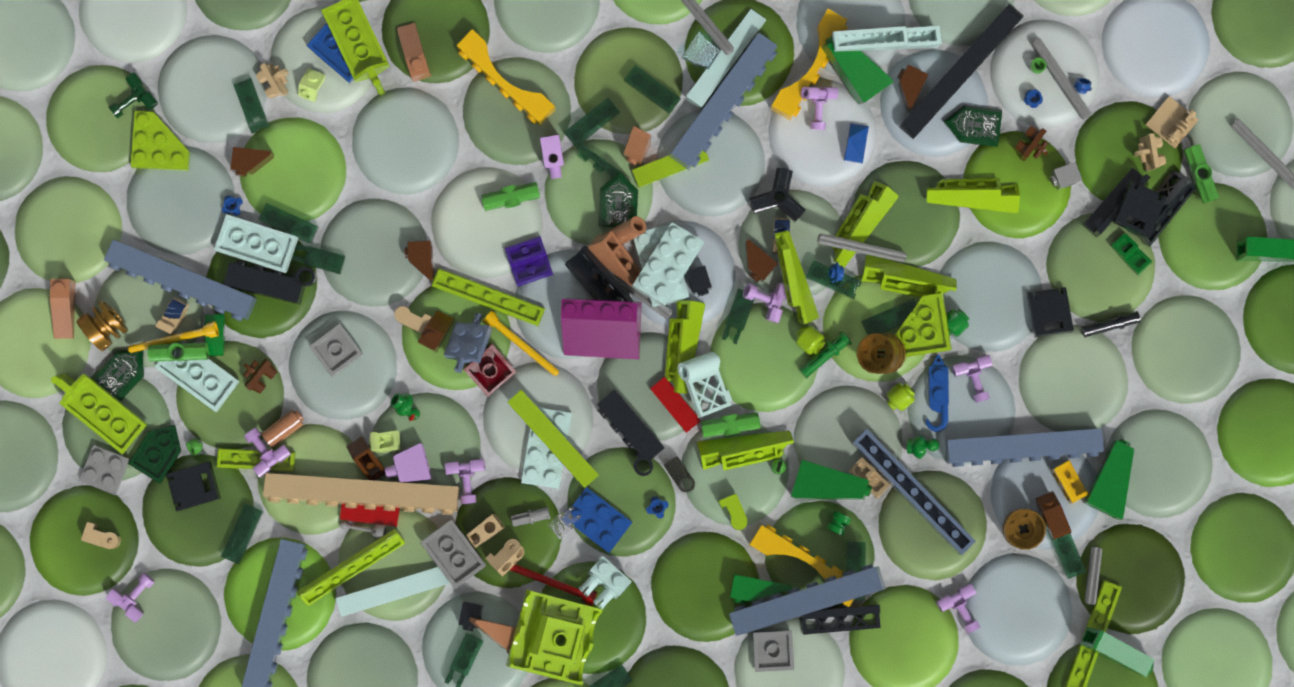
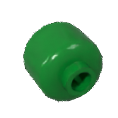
(957, 322)

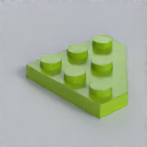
(156, 145)
(926, 327)

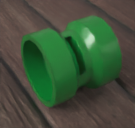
(838, 523)

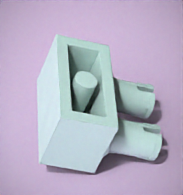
(609, 578)

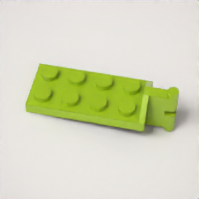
(356, 41)
(100, 411)

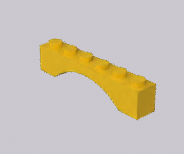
(789, 98)
(534, 104)
(771, 544)

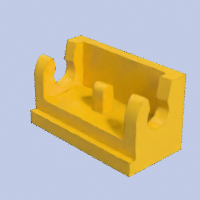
(1069, 482)

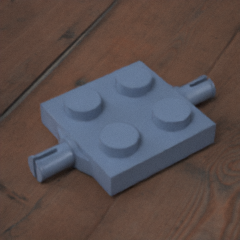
(468, 342)

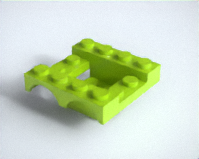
(535, 637)

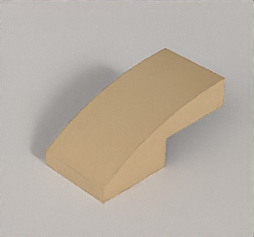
(866, 471)

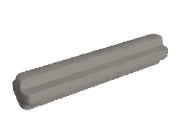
(1093, 575)

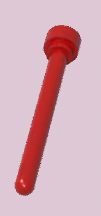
(556, 584)

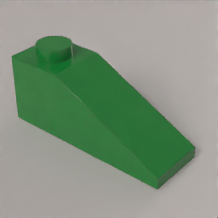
(750, 589)

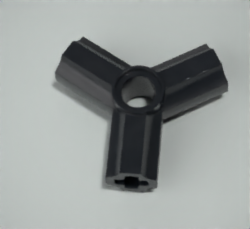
(781, 185)

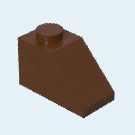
(910, 85)
(249, 161)
(421, 257)
(758, 262)
(436, 331)
(366, 459)
(1053, 515)

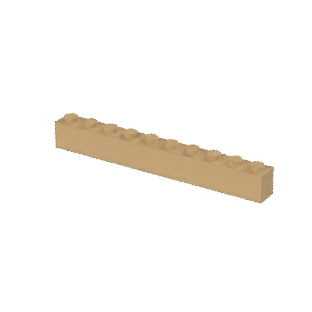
(361, 492)

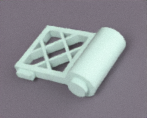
(702, 368)

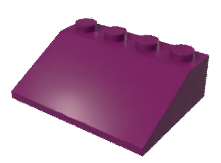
(601, 328)

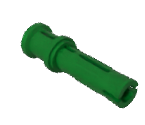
(832, 349)

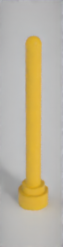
(493, 321)
(209, 329)

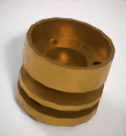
(102, 325)
(871, 354)
(1035, 527)

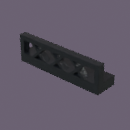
(1175, 200)
(1107, 210)
(592, 281)
(836, 612)

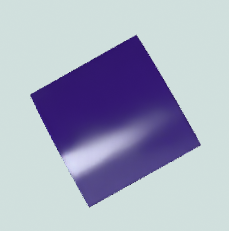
(529, 261)

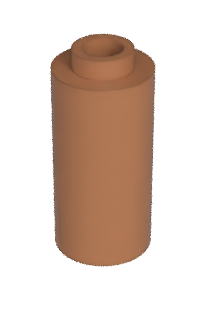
(629, 229)
(283, 428)

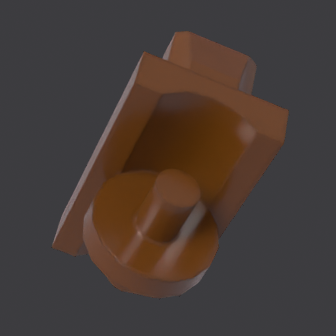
(1035, 135)
(254, 382)

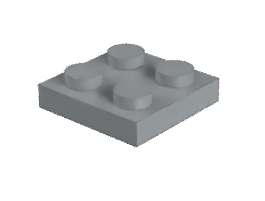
(336, 350)
(104, 470)
(773, 651)

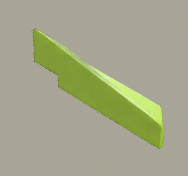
(976, 193)
(864, 218)
(905, 278)
(794, 279)
(683, 340)
(743, 450)

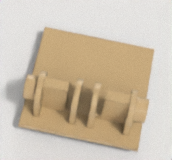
(1172, 122)

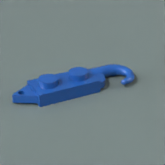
(938, 393)

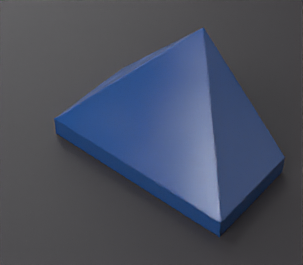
(856, 143)

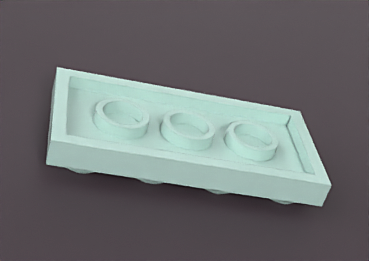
(256, 243)
(645, 246)
(668, 264)
(200, 378)
(540, 464)

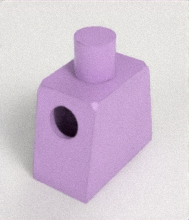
(552, 145)
(410, 465)

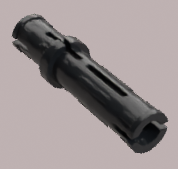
(1111, 324)

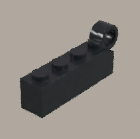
(268, 284)
(631, 427)

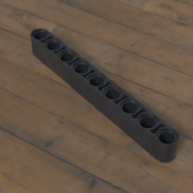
(961, 71)

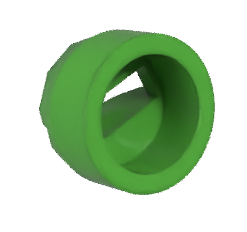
(1040, 65)
(194, 446)
(774, 466)

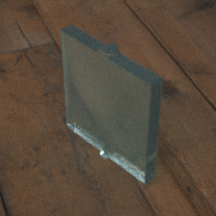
(702, 51)

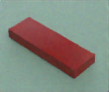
(675, 405)
(377, 516)

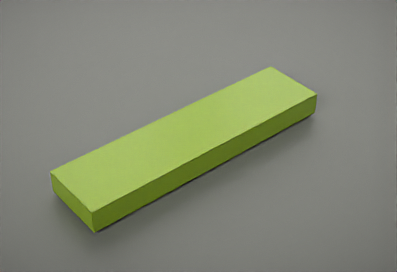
(661, 169)
(249, 458)

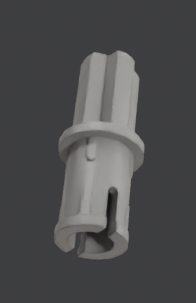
(530, 517)

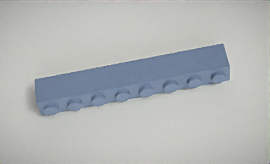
(723, 102)
(179, 279)
(1024, 446)
(913, 492)
(808, 600)
(274, 614)

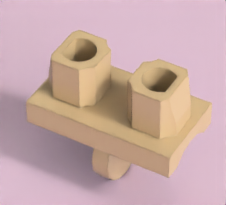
(276, 79)
(1148, 152)

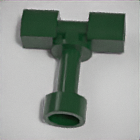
(137, 93)

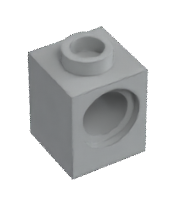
(1065, 176)

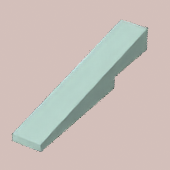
(887, 38)
(724, 63)
(391, 591)

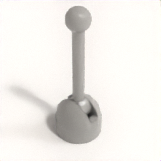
(377, 531)

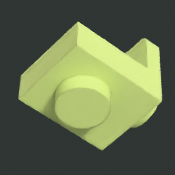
(310, 84)
(384, 442)

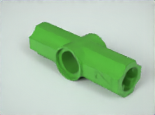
(1197, 161)
(510, 196)
(190, 352)
(730, 424)

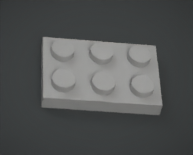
(453, 554)

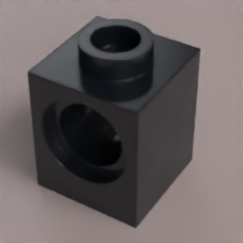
(699, 281)
(469, 610)

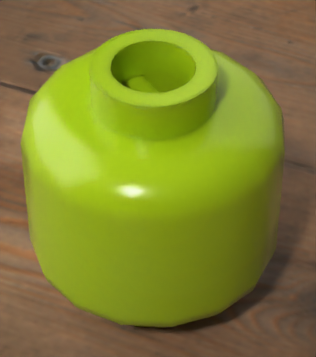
(810, 340)
(900, 396)

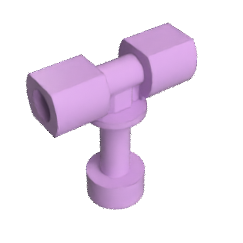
(819, 97)
(773, 300)
(973, 370)
(268, 457)
(466, 470)
(958, 601)
(128, 602)

